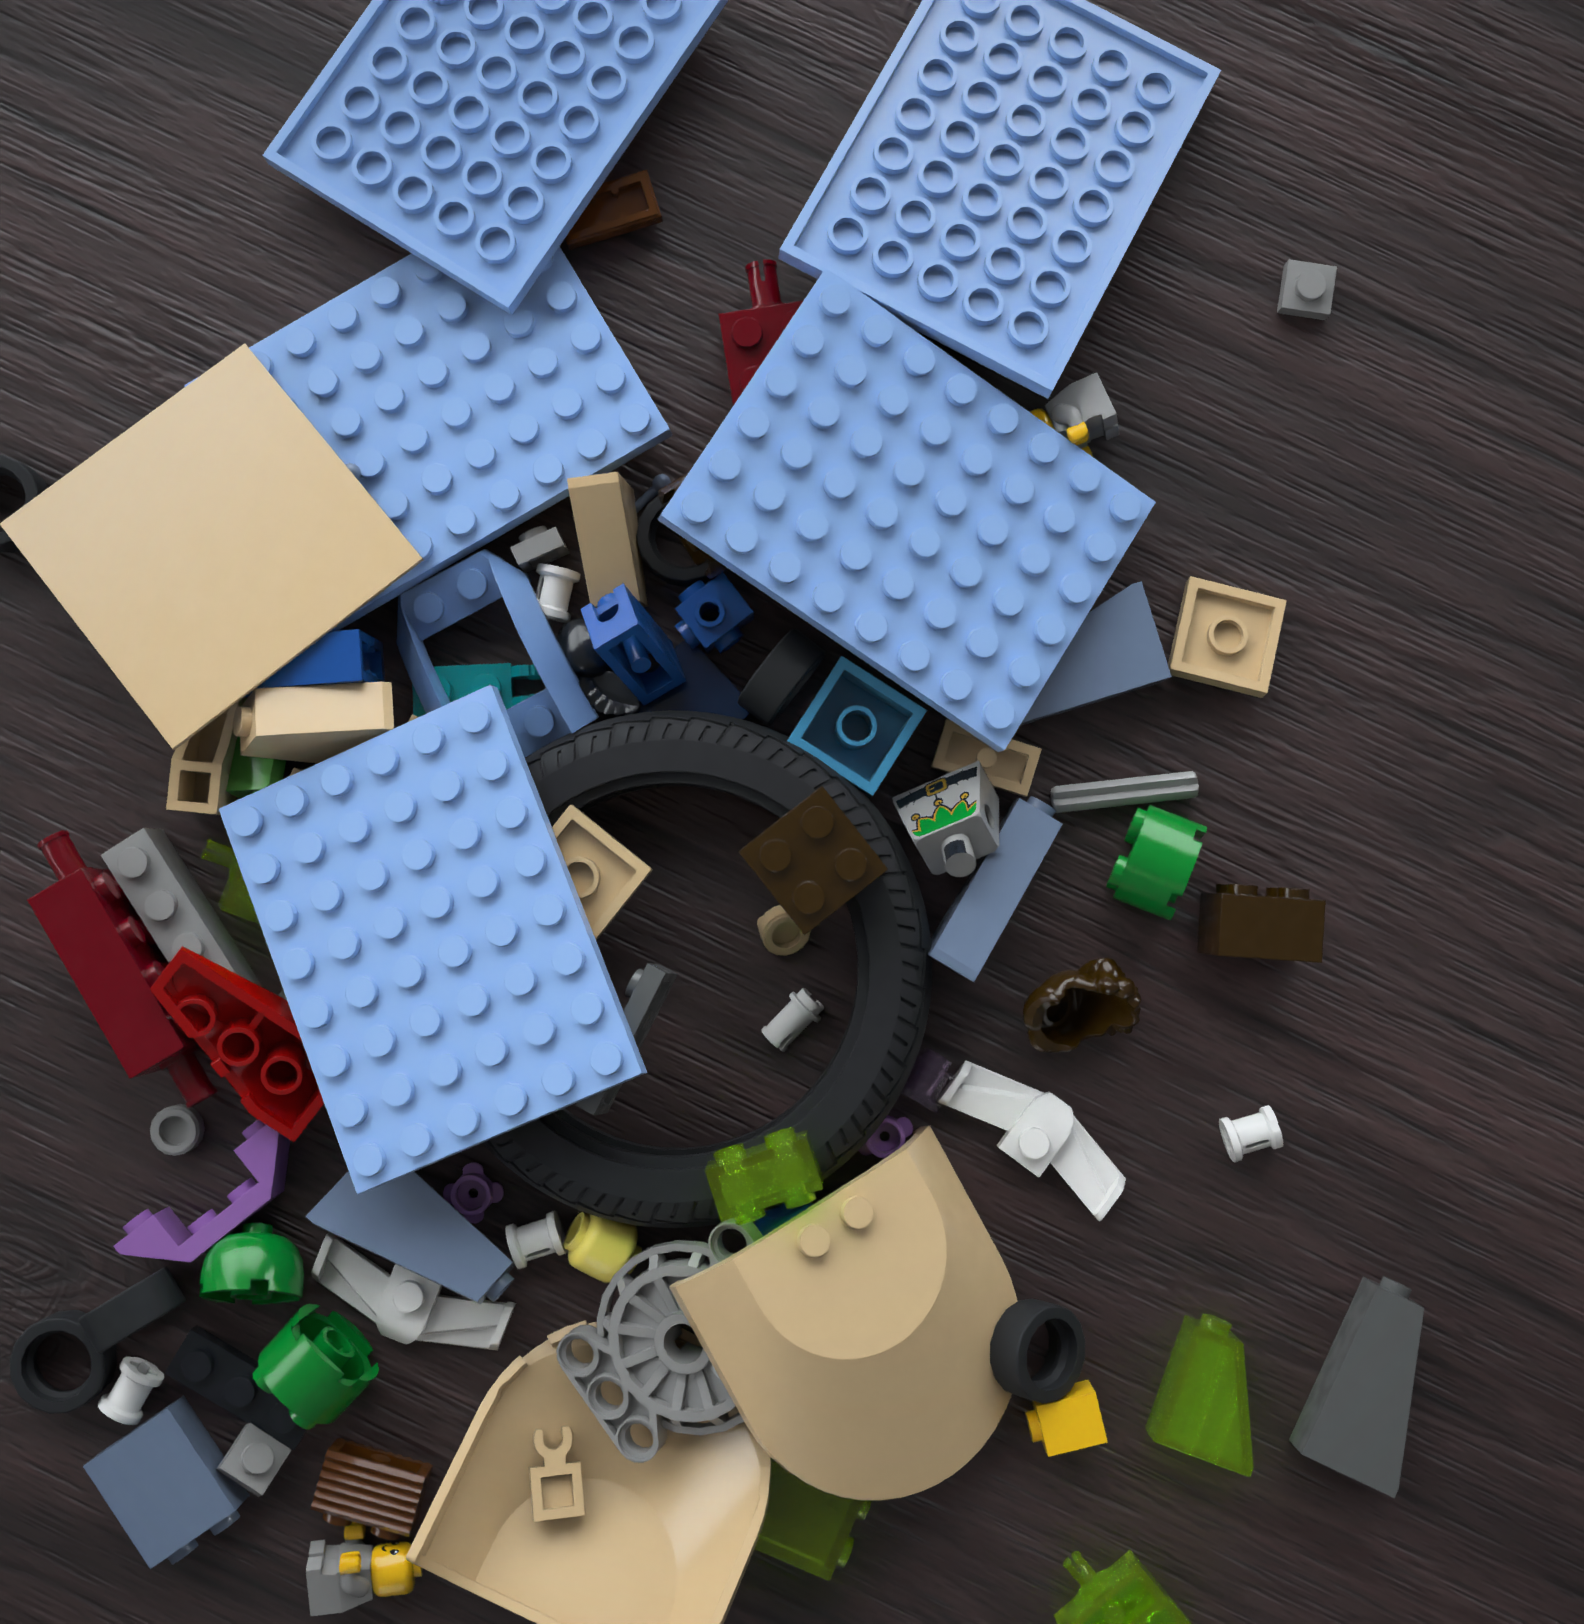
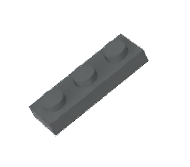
(647, 994)

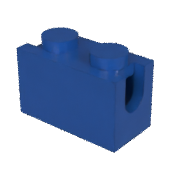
(625, 636)

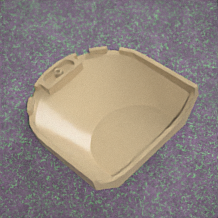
(864, 1330)
(655, 1535)

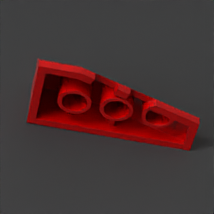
(246, 1037)

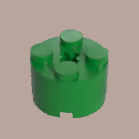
(1158, 861)
(316, 1366)

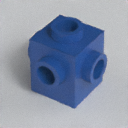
(717, 597)

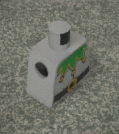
(952, 819)

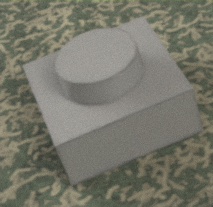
(1307, 289)
(539, 546)
(253, 1459)

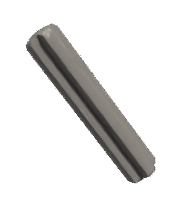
(1124, 791)

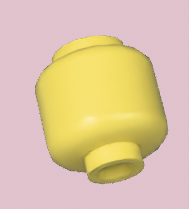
(600, 1246)

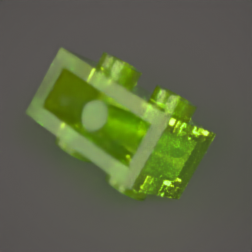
(764, 1175)

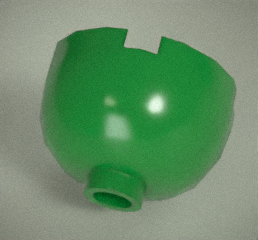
(253, 1268)

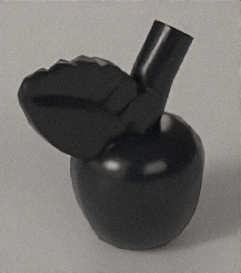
(597, 680)

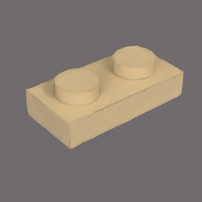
(1007, 770)

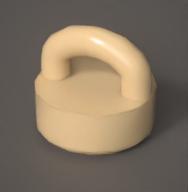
(780, 932)

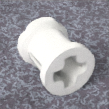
(555, 590)
(1250, 1133)
(535, 1239)
(130, 1390)

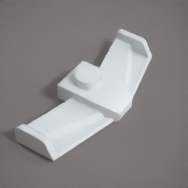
(1038, 1133)
(407, 1304)

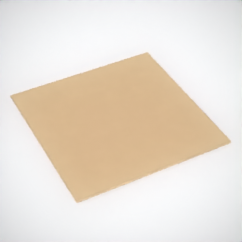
(210, 545)

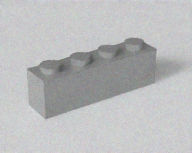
(172, 901)

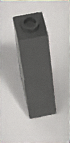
(1365, 1388)

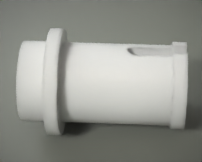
(793, 1019)

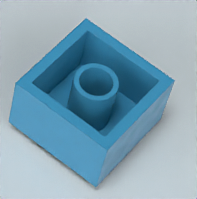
(857, 725)

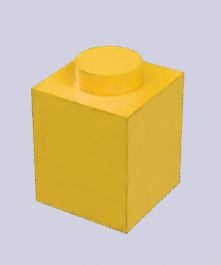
(1068, 1423)

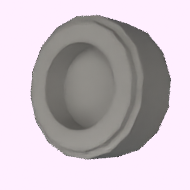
(177, 1129)

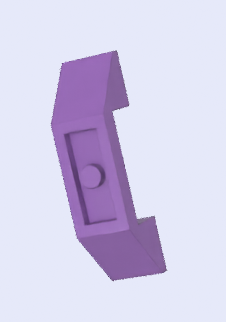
(167, 1238)

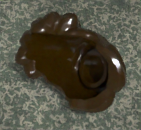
(1081, 1006)

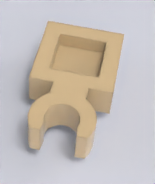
(557, 1484)

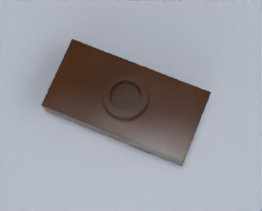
(616, 210)

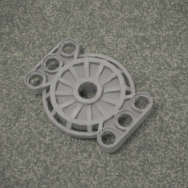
(638, 1351)

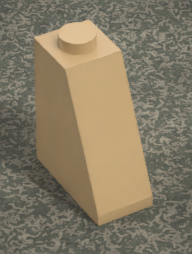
(607, 534)
(312, 720)

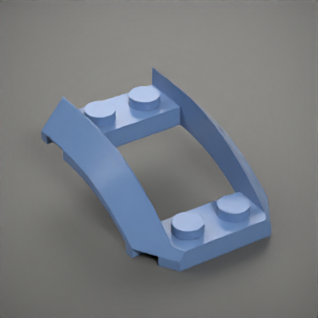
(463, 591)

